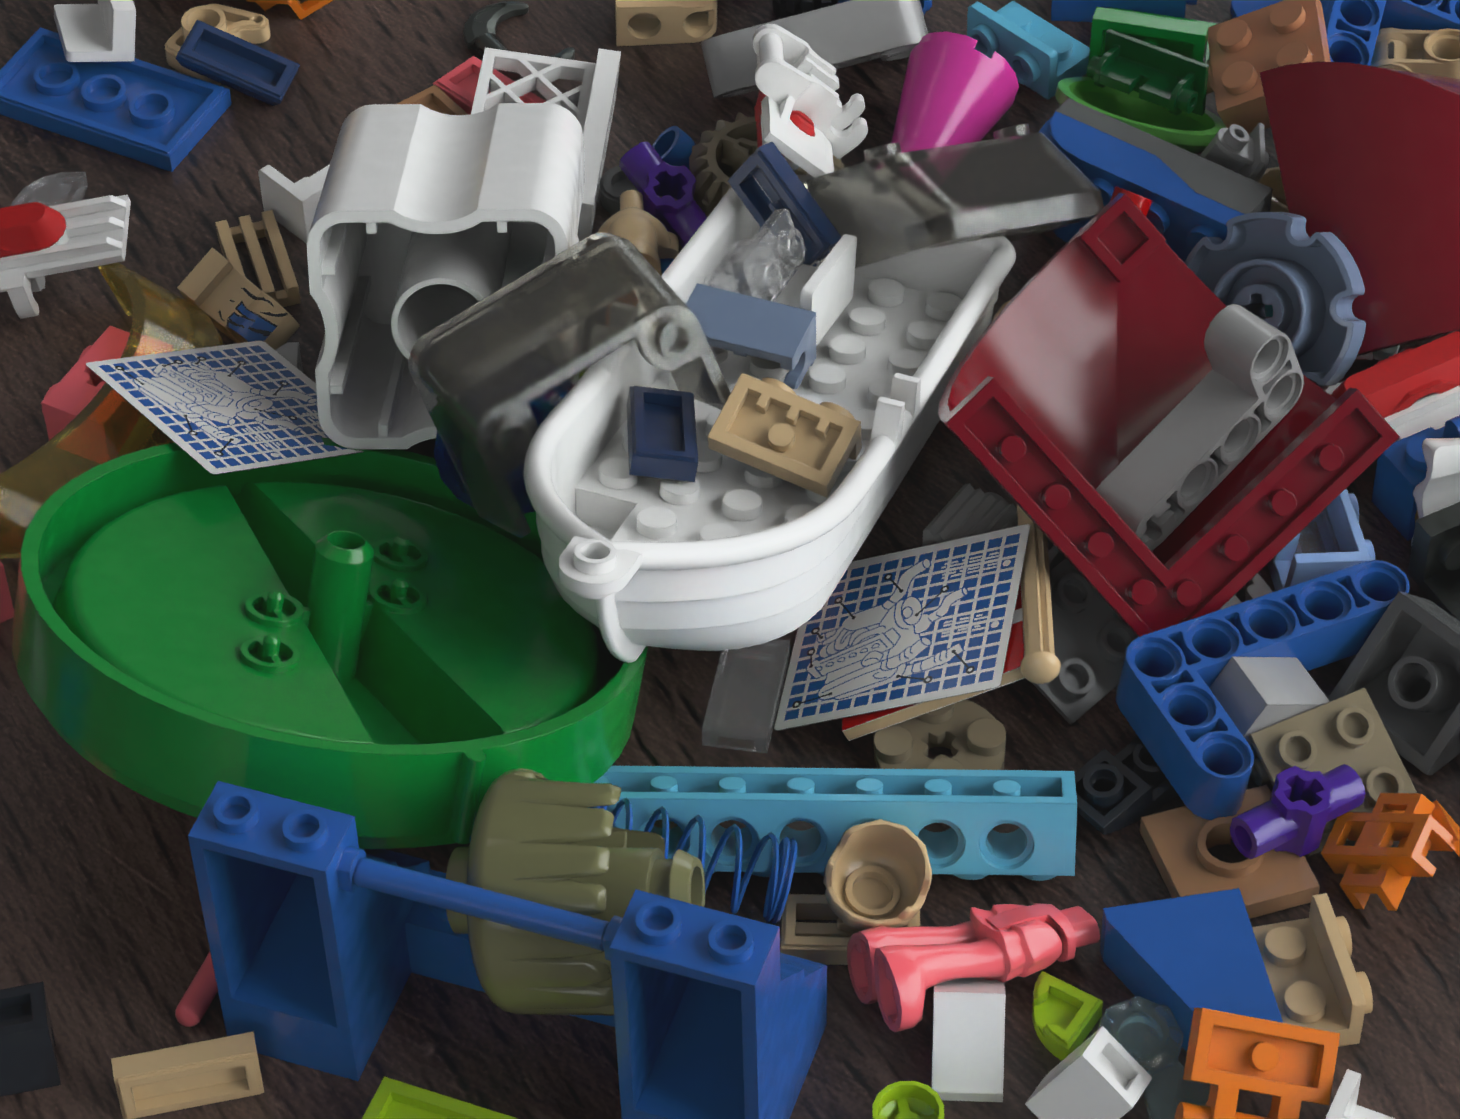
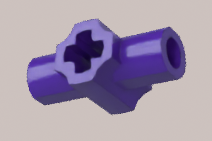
(657, 178)
(1297, 811)

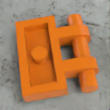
(1257, 1057)

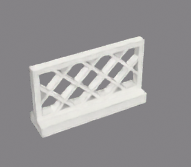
(594, 99)

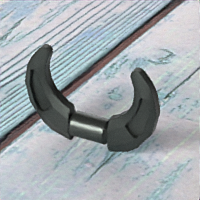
(481, 30)

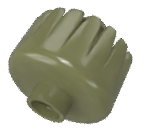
(549, 848)

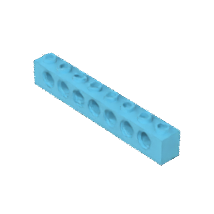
(844, 797)

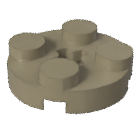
(963, 727)

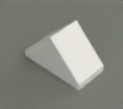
(968, 1040)

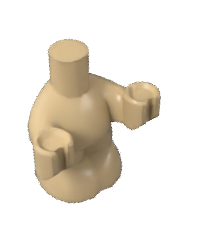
(642, 230)

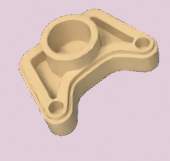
(237, 22)

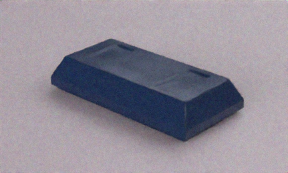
(237, 63)

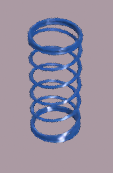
(782, 859)

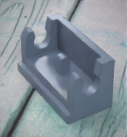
(757, 329)

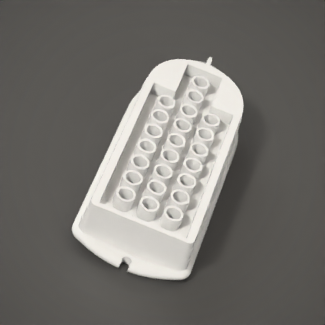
(738, 547)

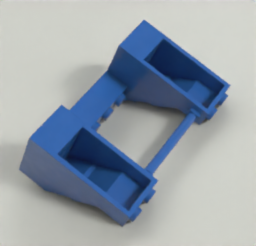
(324, 935)

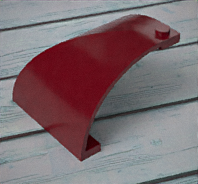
(1380, 170)
(1087, 371)

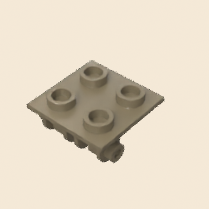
(1330, 736)

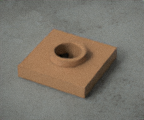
(1180, 846)

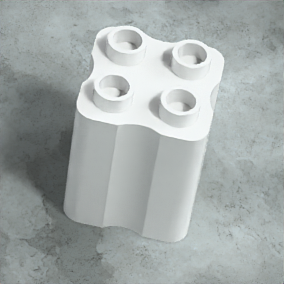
(418, 228)

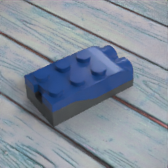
(1188, 192)

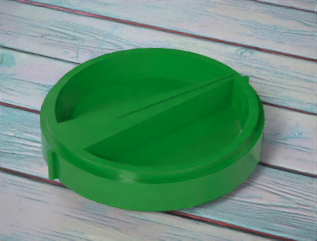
(310, 640)

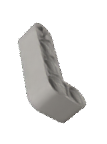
(837, 33)
(1211, 429)

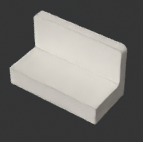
(97, 31)
(825, 287)

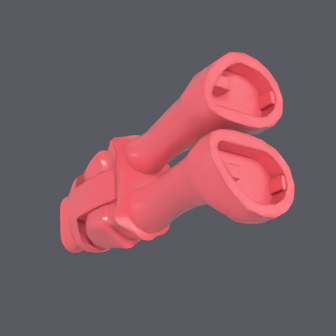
(996, 944)

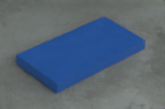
(110, 105)

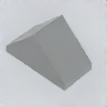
(1265, 692)

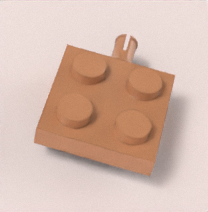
(1256, 43)

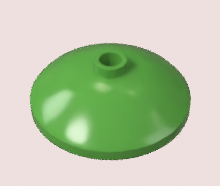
(1183, 130)

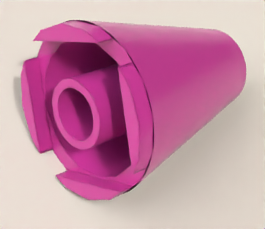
(951, 93)

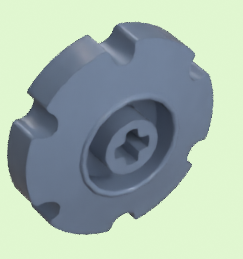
(1303, 278)

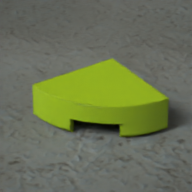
(1063, 1014)

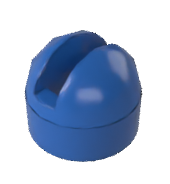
(674, 146)

